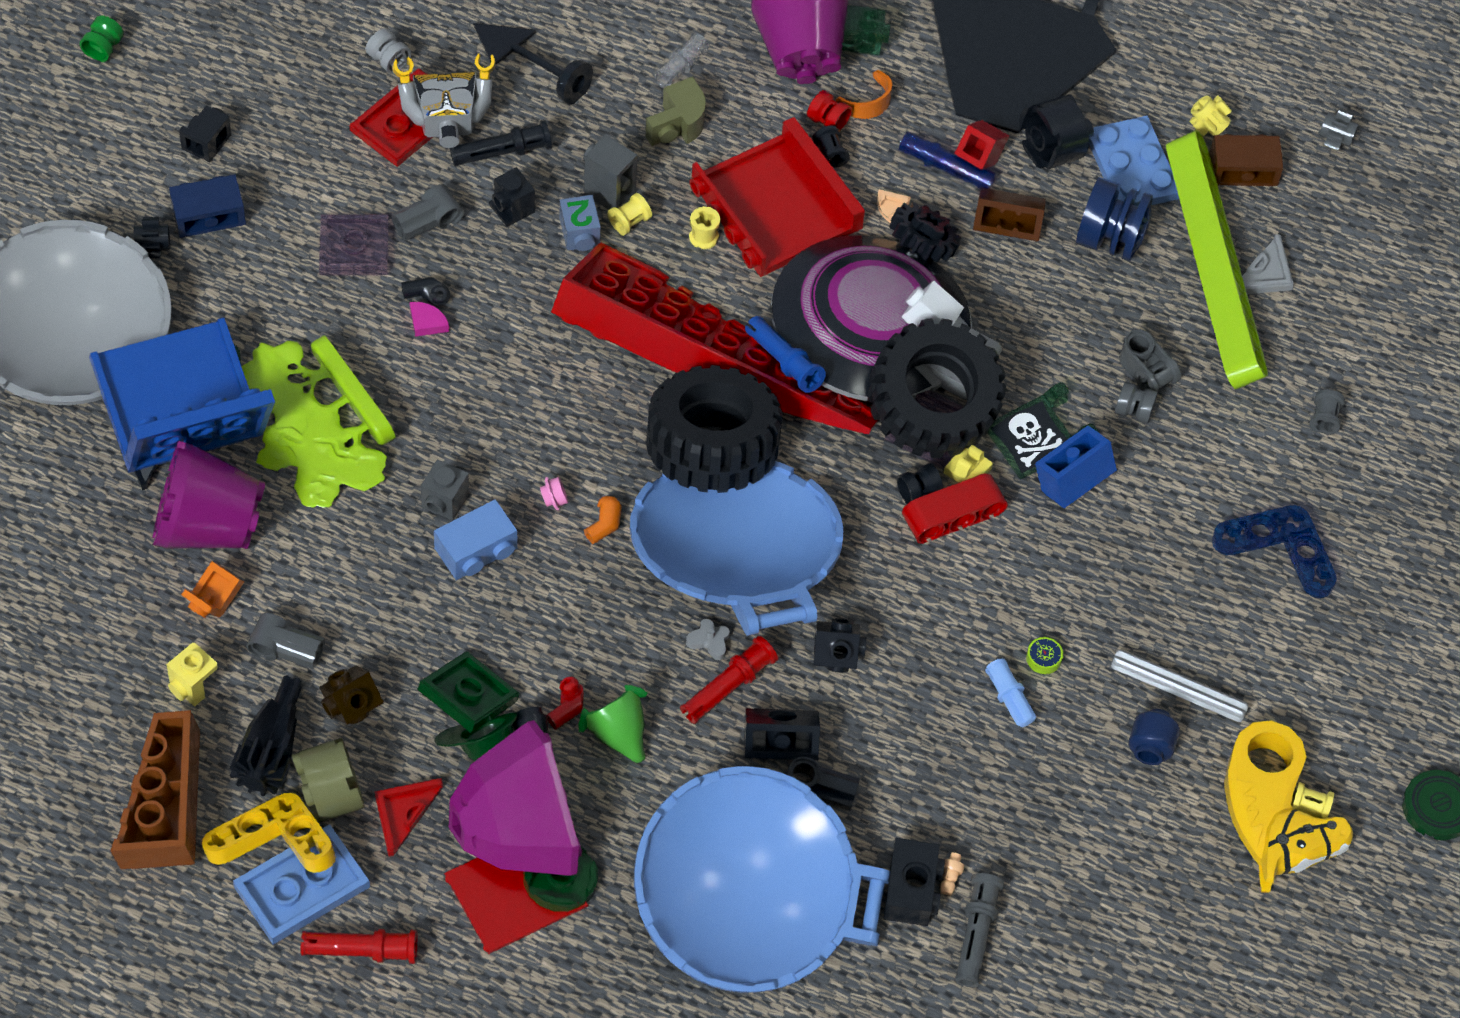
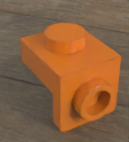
(213, 591)

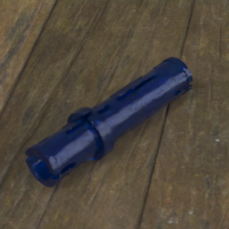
(934, 155)

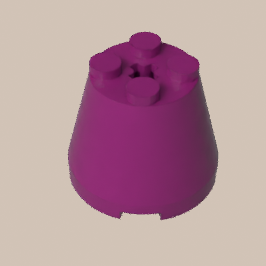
(802, 35)
(206, 503)

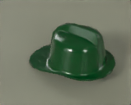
(482, 739)

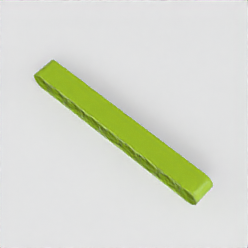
(1216, 260)

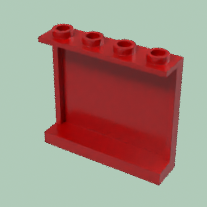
(778, 199)

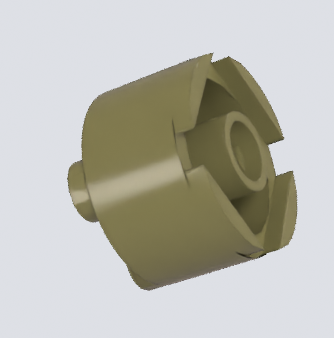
(328, 780)

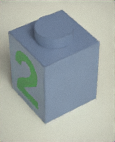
(579, 223)

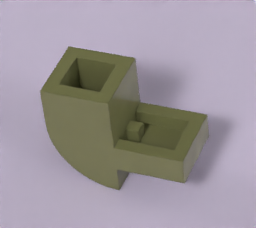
(682, 116)

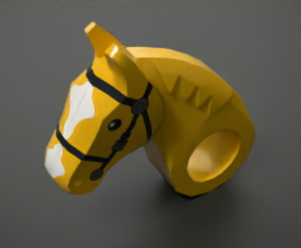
(1262, 812)

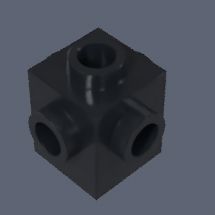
(838, 645)

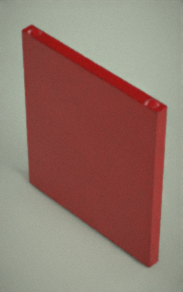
(499, 904)

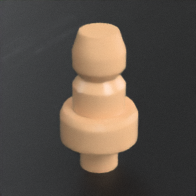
(952, 870)

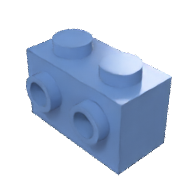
(475, 540)

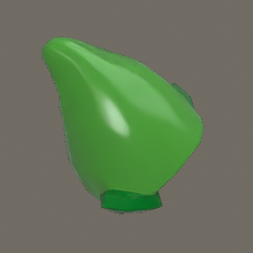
(619, 723)

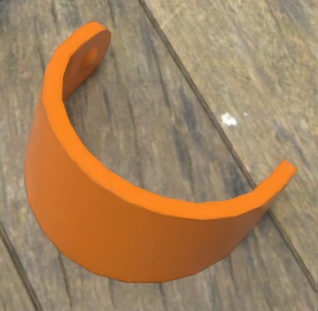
(875, 107)

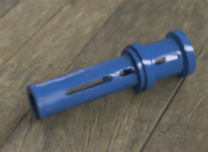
(793, 361)

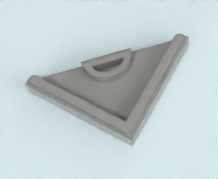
(1269, 270)

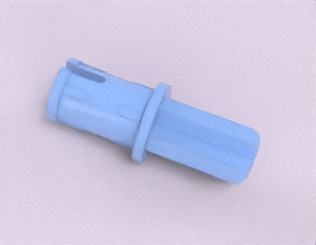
(1010, 692)

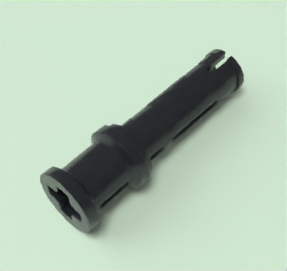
(516, 141)

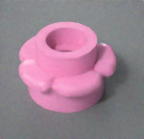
(554, 493)

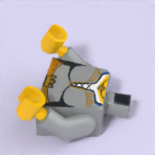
(445, 102)

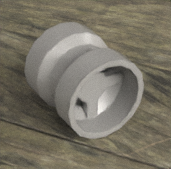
(385, 48)

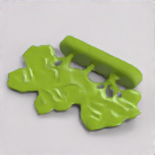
(310, 432)

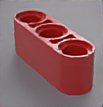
(953, 507)

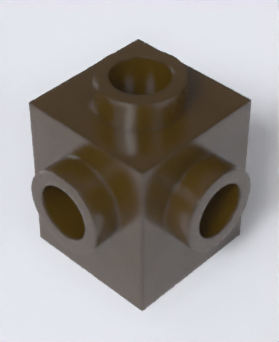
(350, 695)

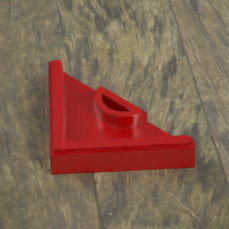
(402, 809)

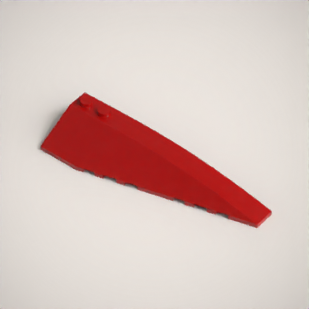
(638, 311)

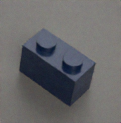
(207, 205)

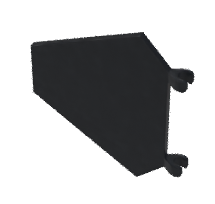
(1015, 54)

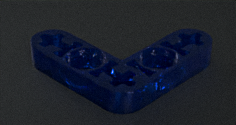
(1289, 535)

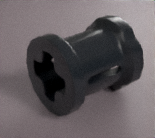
(831, 145)

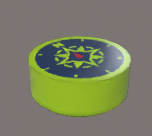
(1044, 655)

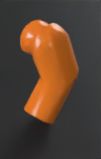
(608, 521)

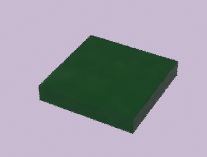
(468, 691)

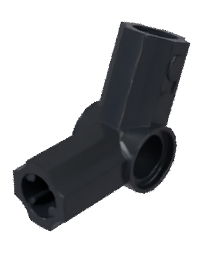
(829, 785)

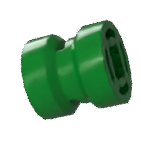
(103, 35)

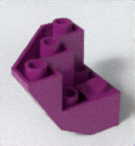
(515, 807)

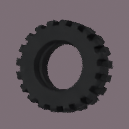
(959, 353)
(714, 457)

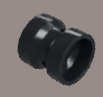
(920, 483)

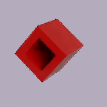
(981, 144)

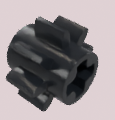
(152, 236)

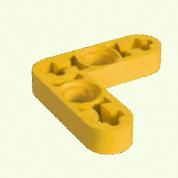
(282, 824)

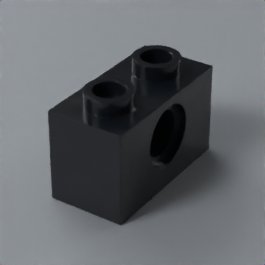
(781, 733)
(913, 861)

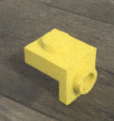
(188, 672)

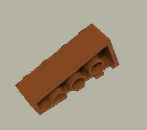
(162, 808)

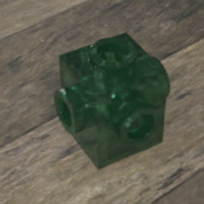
(865, 30)

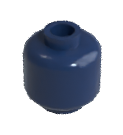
(1154, 737)

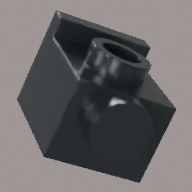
(206, 133)
(512, 197)

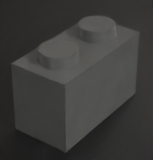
(610, 172)

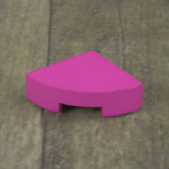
(427, 319)

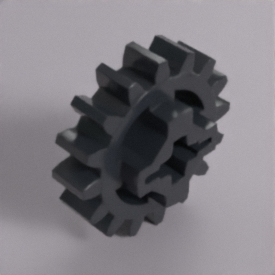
(925, 232)

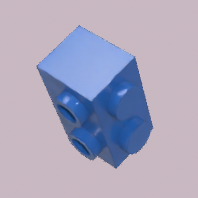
(1076, 466)

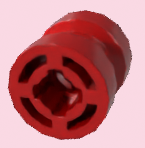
(828, 110)

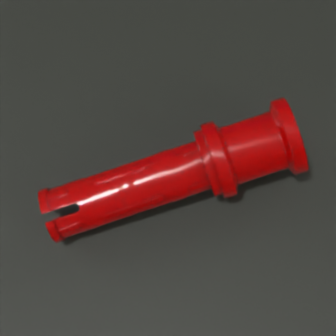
(741, 670)
(377, 945)

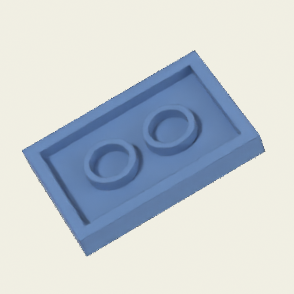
(1134, 158)
(290, 897)

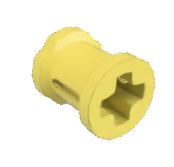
(629, 214)
(704, 227)
(1312, 801)

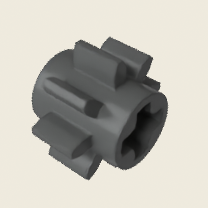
(1339, 129)

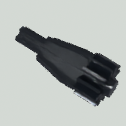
(268, 742)

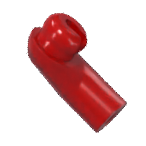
(570, 705)

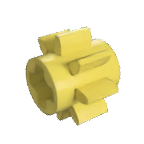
(1210, 115)

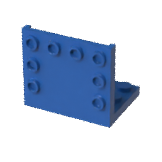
(176, 391)

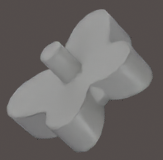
(709, 637)

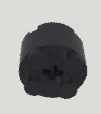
(1055, 132)

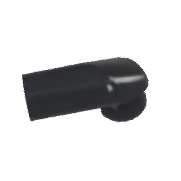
(428, 288)

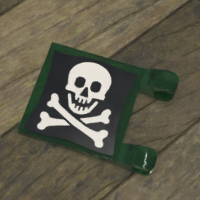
(1032, 431)

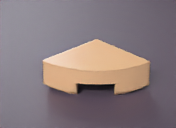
(890, 202)

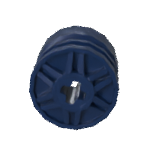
(1114, 219)

